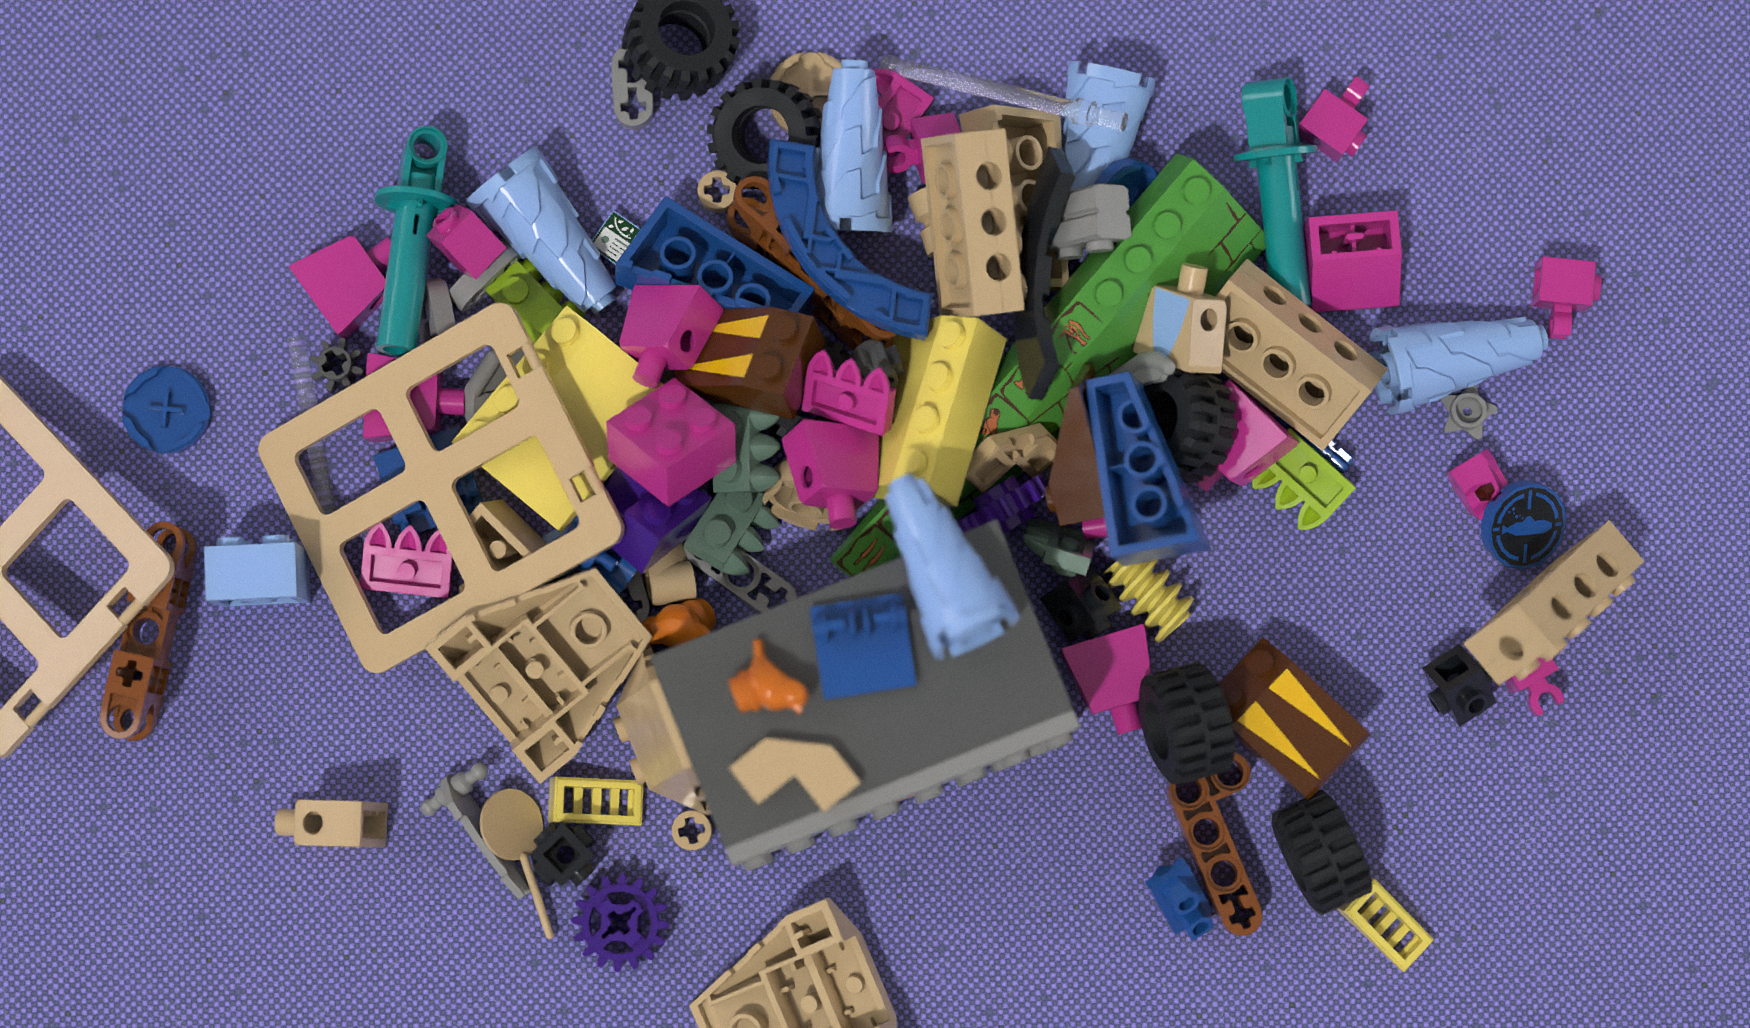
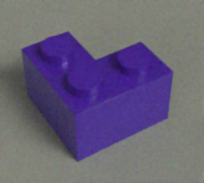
(649, 524)

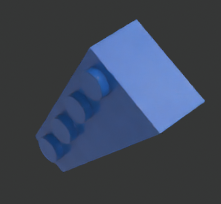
(687, 250)
(1140, 483)

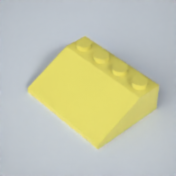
(594, 386)
(940, 405)

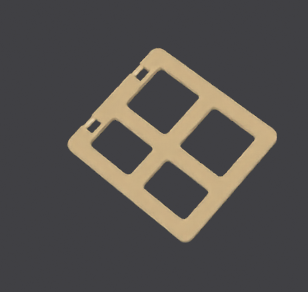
(432, 479)
(150, 569)

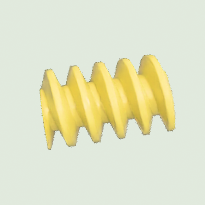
(1151, 595)

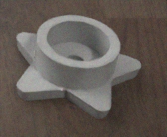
(1479, 412)

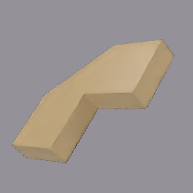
(1028, 447)
(814, 765)

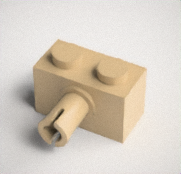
(504, 534)

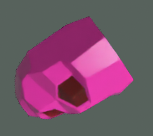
(1477, 482)

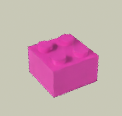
(671, 441)

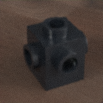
(1082, 605)
(1459, 685)
(546, 854)

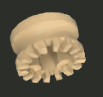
(707, 182)
(680, 822)

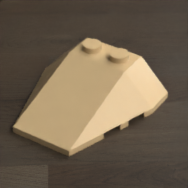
(545, 664)
(655, 738)
(801, 976)

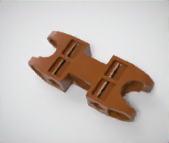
(766, 237)
(146, 696)

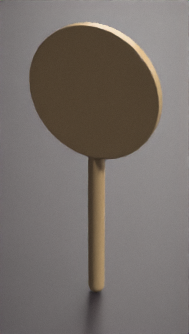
(508, 828)

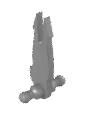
(456, 797)

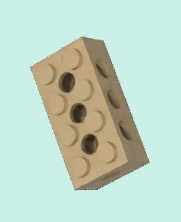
(962, 227)
(1293, 357)
(1555, 605)

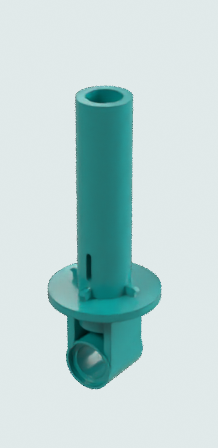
(1275, 150)
(415, 203)

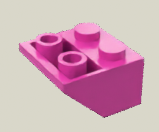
(1353, 261)

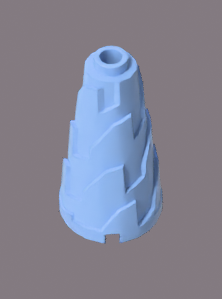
(1097, 146)
(851, 155)
(542, 225)
(1443, 357)
(948, 579)

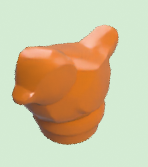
(681, 622)
(766, 686)

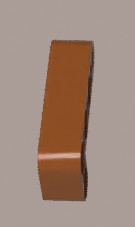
(1220, 849)

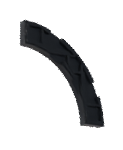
(1032, 328)

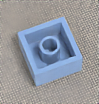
(257, 573)

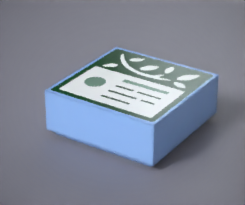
(614, 237)

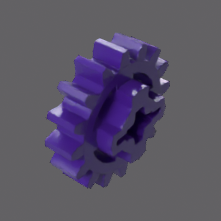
(1006, 503)
(606, 906)

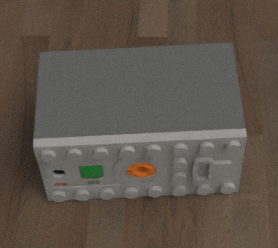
(900, 743)

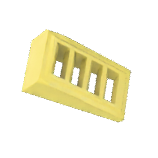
(556, 801)
(1373, 933)

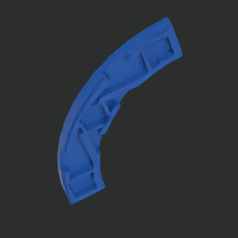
(828, 257)

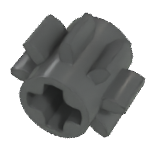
(874, 354)
(324, 365)

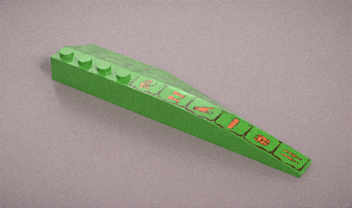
(1097, 319)

